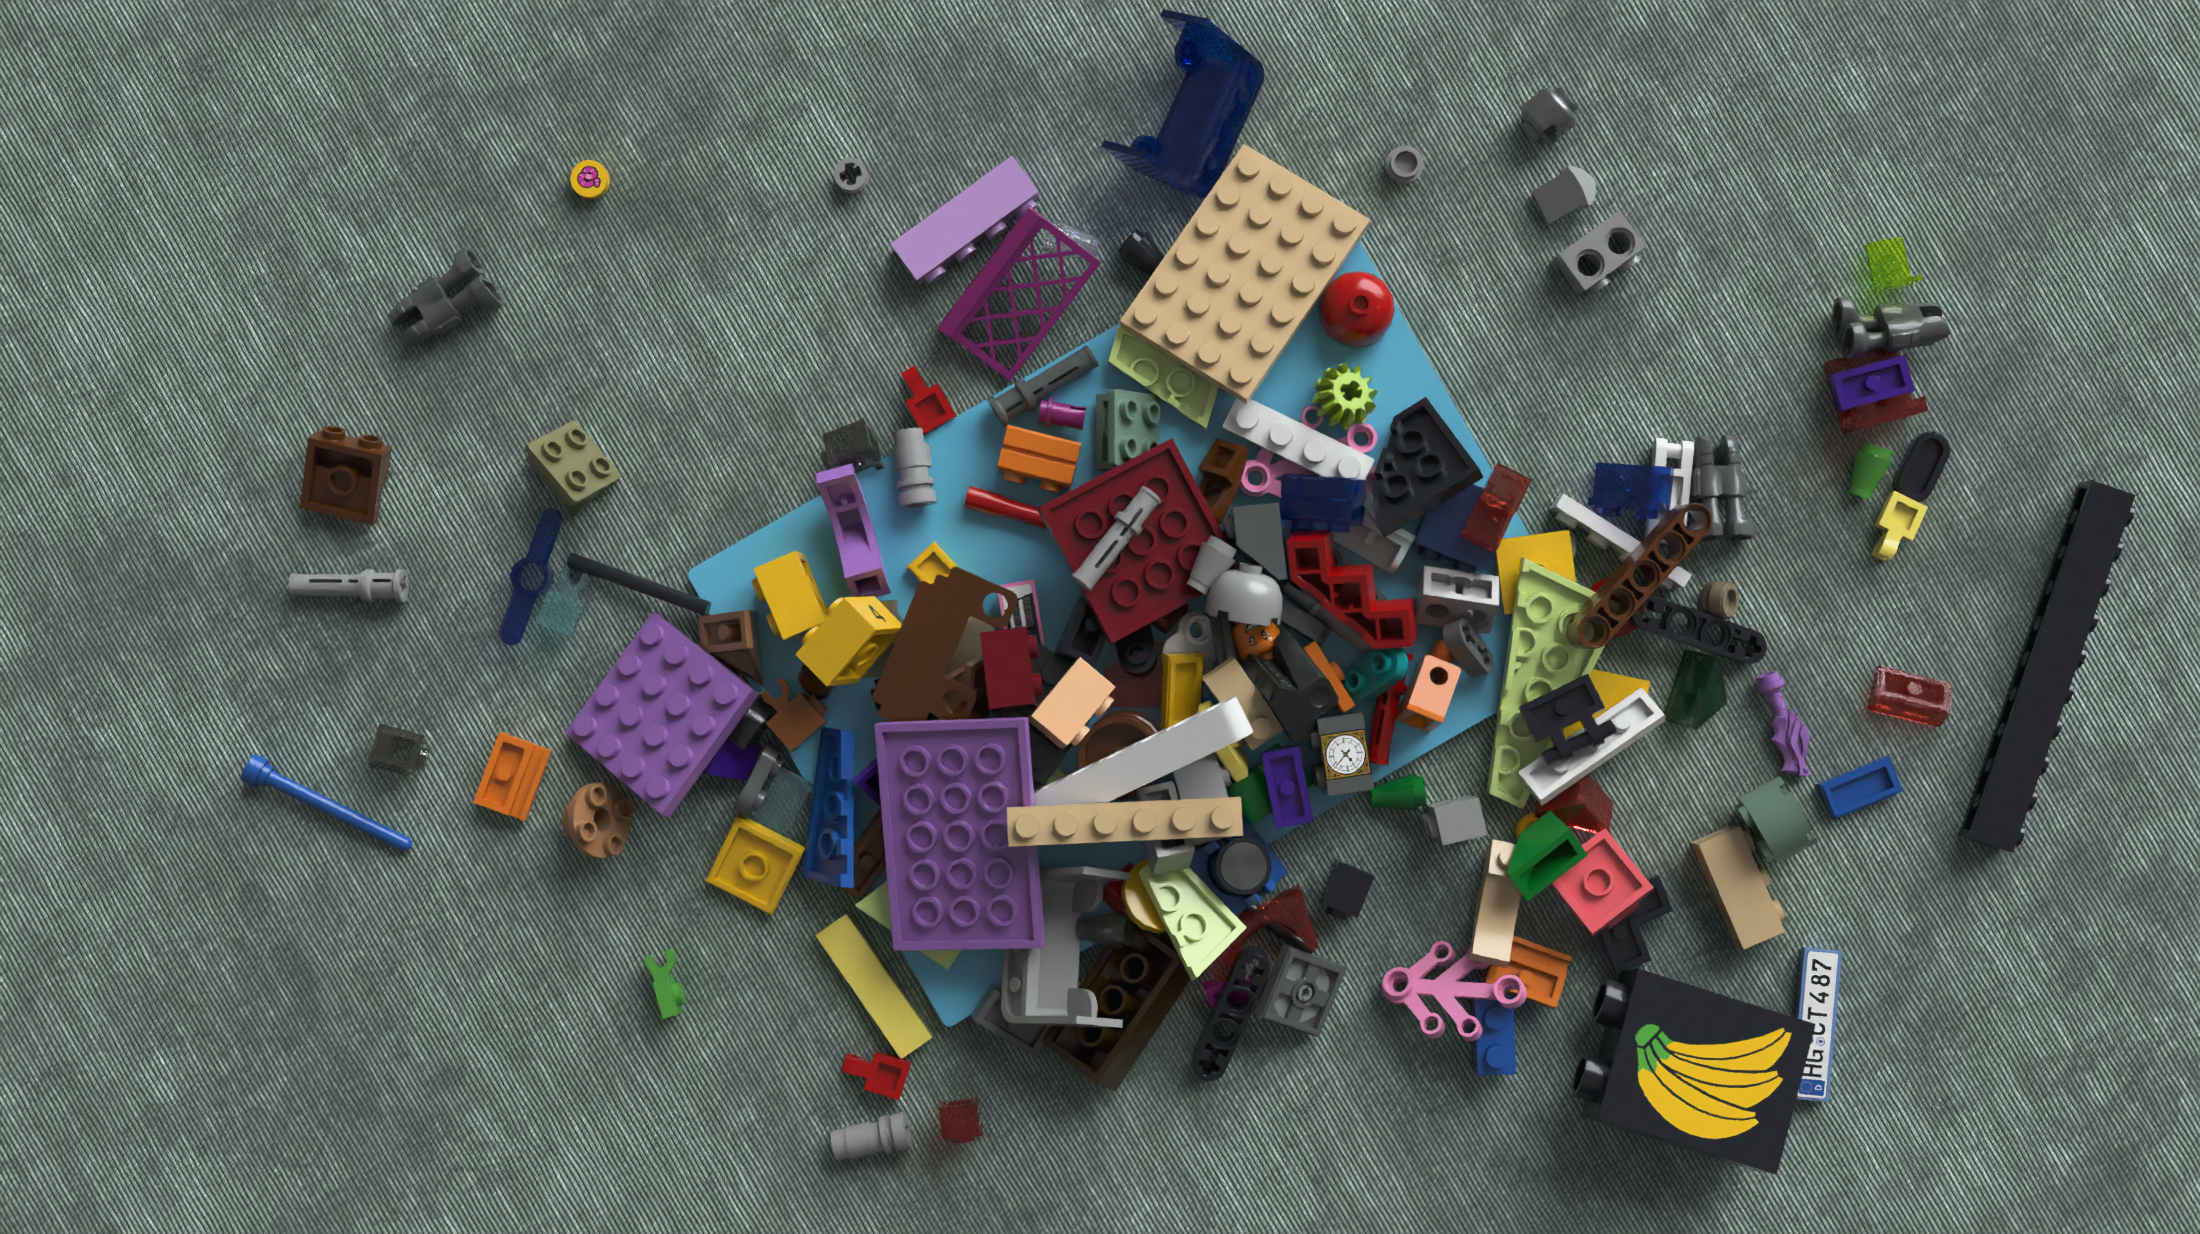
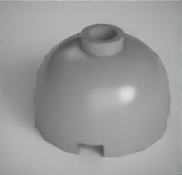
(1246, 596)

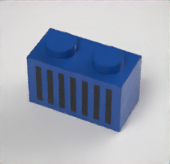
(1496, 1046)

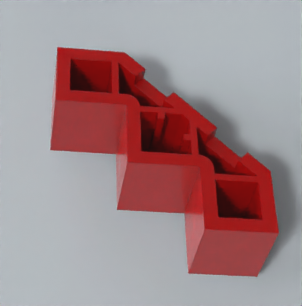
(1349, 592)

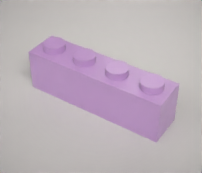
(966, 221)

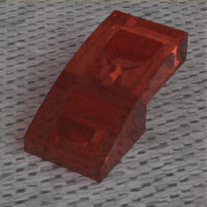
(1495, 507)

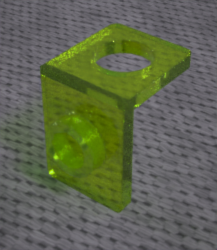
(1889, 265)

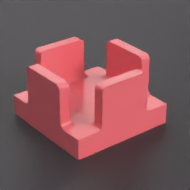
(1602, 885)

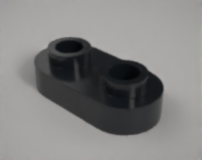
(1138, 640)

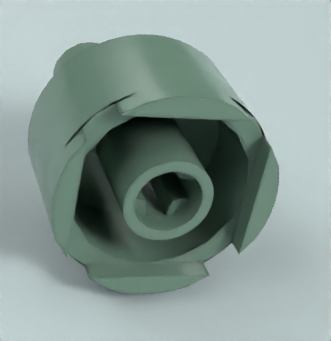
(1776, 820)

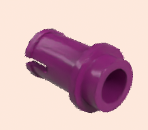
(1061, 414)

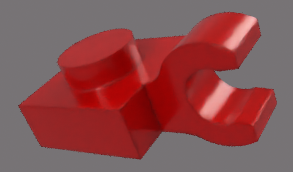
(928, 405)
(883, 1074)

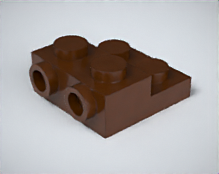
(345, 474)

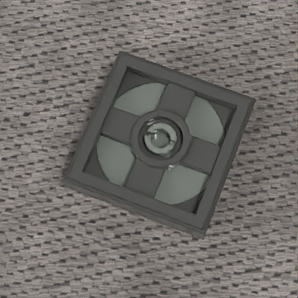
(1300, 990)

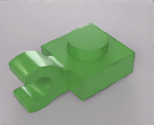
(668, 993)

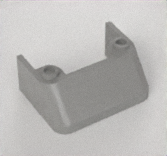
(1043, 982)

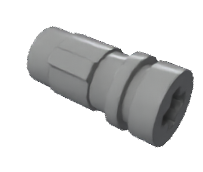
(912, 463)
(872, 1137)

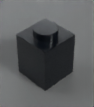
(1346, 890)

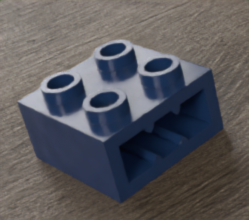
(1441, 529)

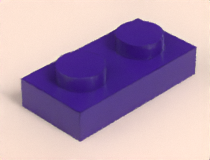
(1871, 383)
(1287, 786)

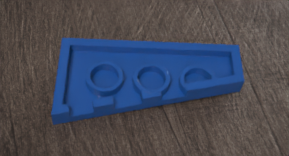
(831, 819)

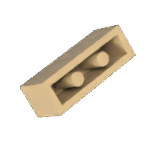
(1739, 886)

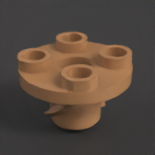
(598, 820)

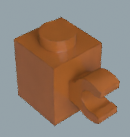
(796, 718)

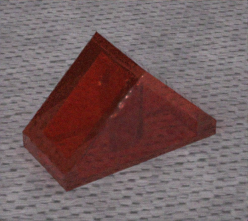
(1580, 806)

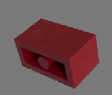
(1010, 669)

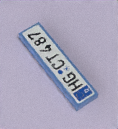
(1818, 1004)

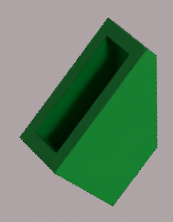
(1543, 855)

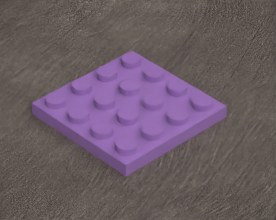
(661, 714)

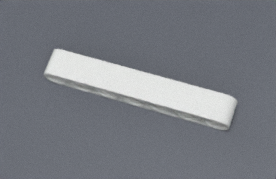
(1150, 757)

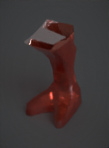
(1287, 908)

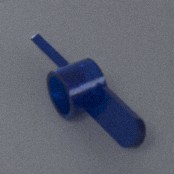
(523, 600)

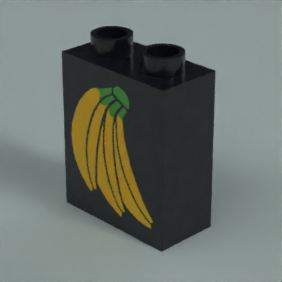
(1694, 1069)

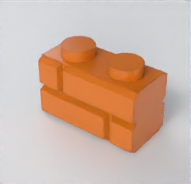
(1038, 458)

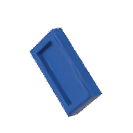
(1859, 787)

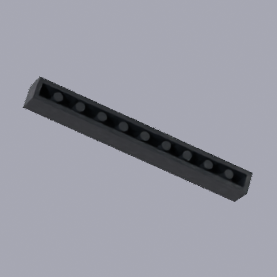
(2048, 665)

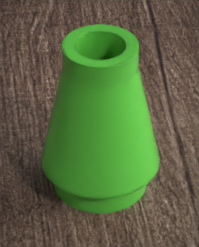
(1868, 469)

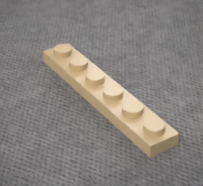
(1124, 821)

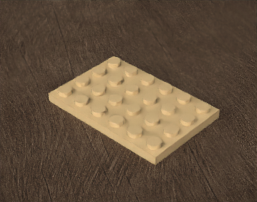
(1245, 273)

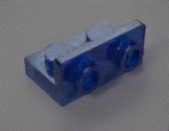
(1632, 488)

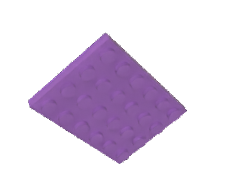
(948, 834)

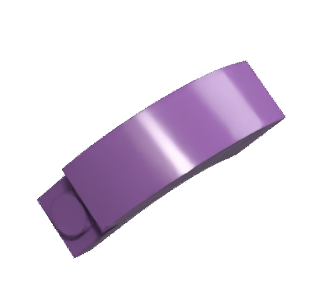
(853, 531)

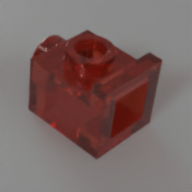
(960, 1119)

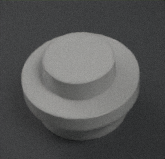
(1404, 164)

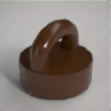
(812, 684)

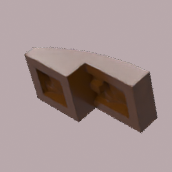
(1222, 475)

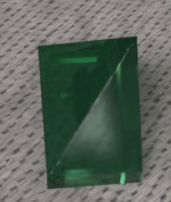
(1696, 691)

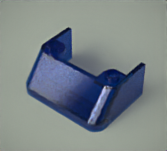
(1205, 114)

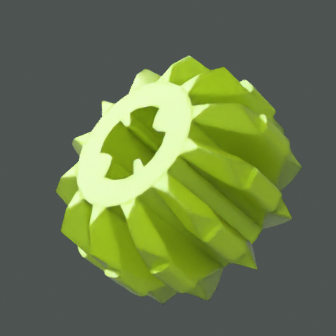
(1331, 391)

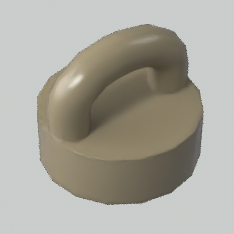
(1719, 599)

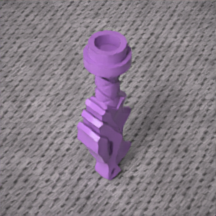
(1788, 731)

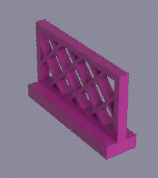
(992, 274)

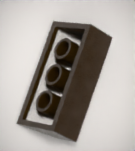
(1129, 985)

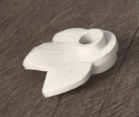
(1184, 642)

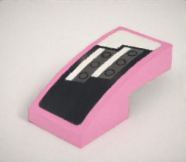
(1027, 608)

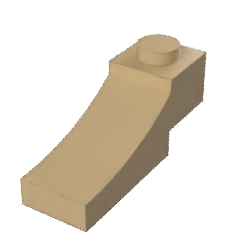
(1495, 908)

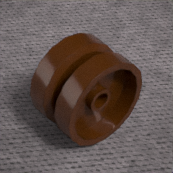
(1114, 733)

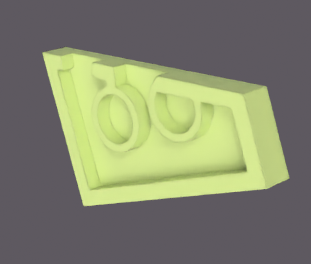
(1164, 377)
(1192, 916)

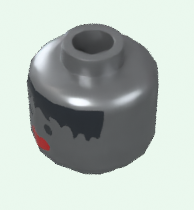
(1548, 115)

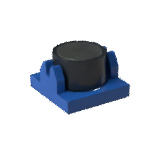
(1239, 867)

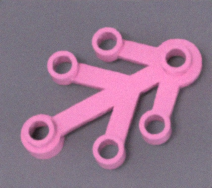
(1272, 471)
(1447, 988)

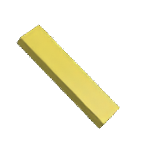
(874, 986)

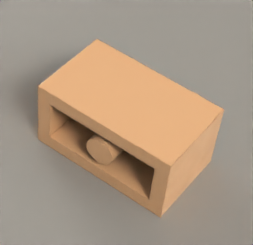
(1071, 704)

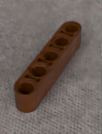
(1655, 570)

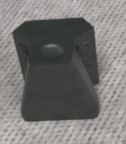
(1292, 686)

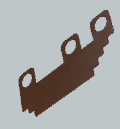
(925, 645)

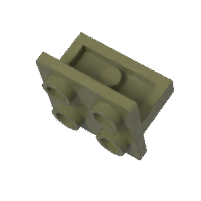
(571, 466)

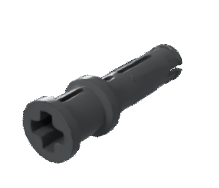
(1027, 394)

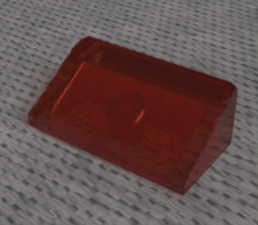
(1910, 696)

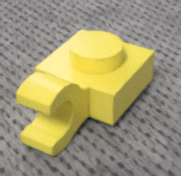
(1899, 521)

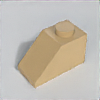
(1230, 681)

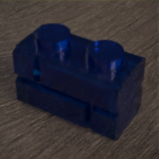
(1322, 500)

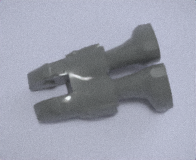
(434, 299)
(1890, 327)
(1723, 482)

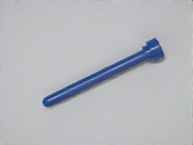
(260, 772)

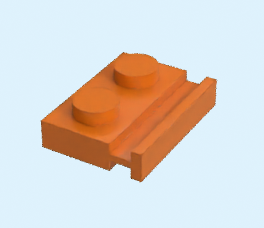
(512, 776)
(1538, 968)

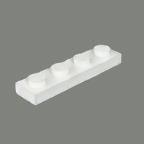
(1295, 441)
(1606, 534)
(1632, 720)

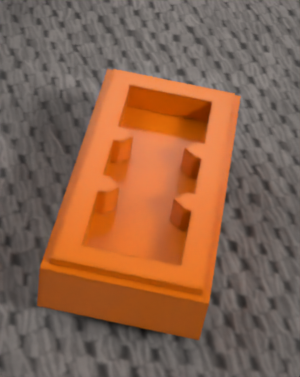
(1333, 674)

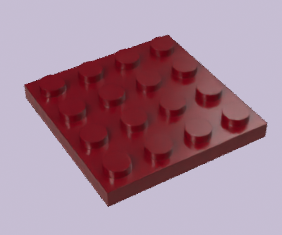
(1154, 566)

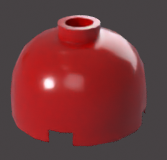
(1356, 309)

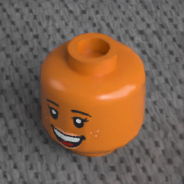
(1254, 639)

